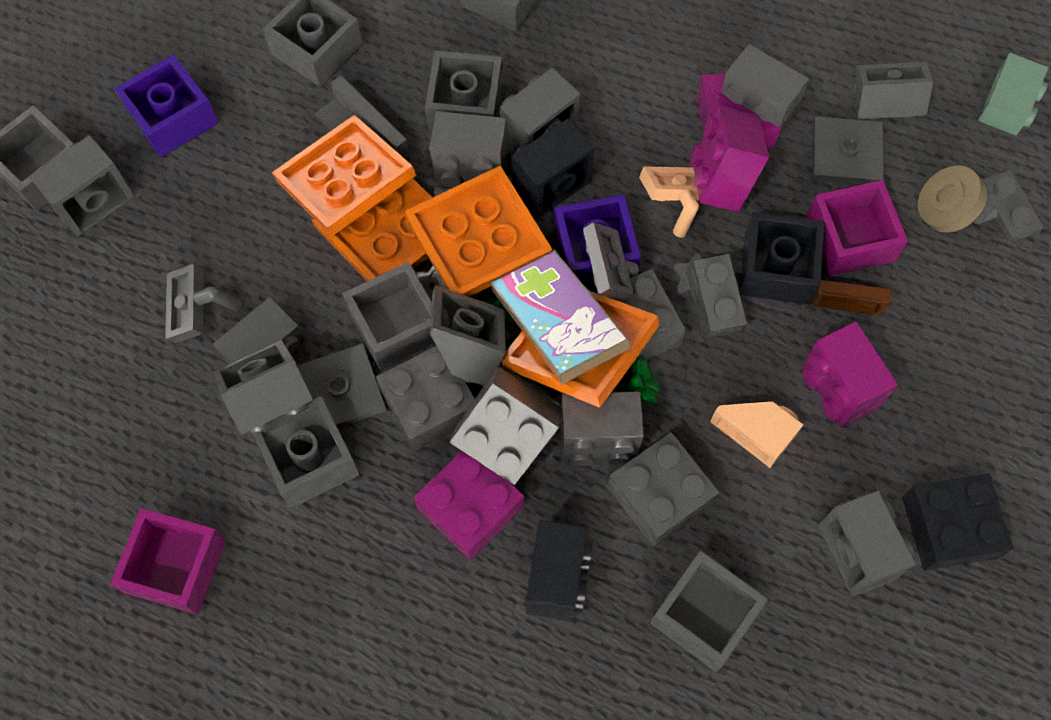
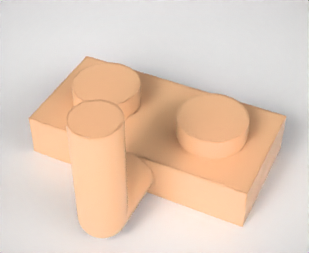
(673, 184)

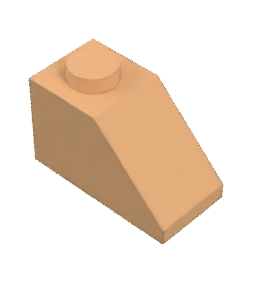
(759, 428)

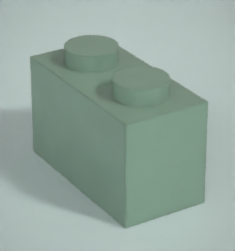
(1014, 94)

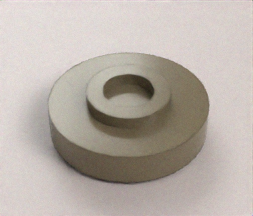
(952, 199)

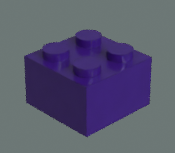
(166, 105)
(569, 233)

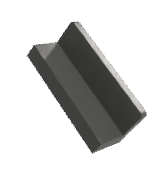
(350, 102)

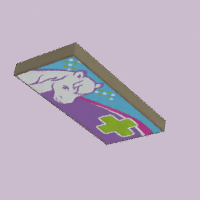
(560, 316)

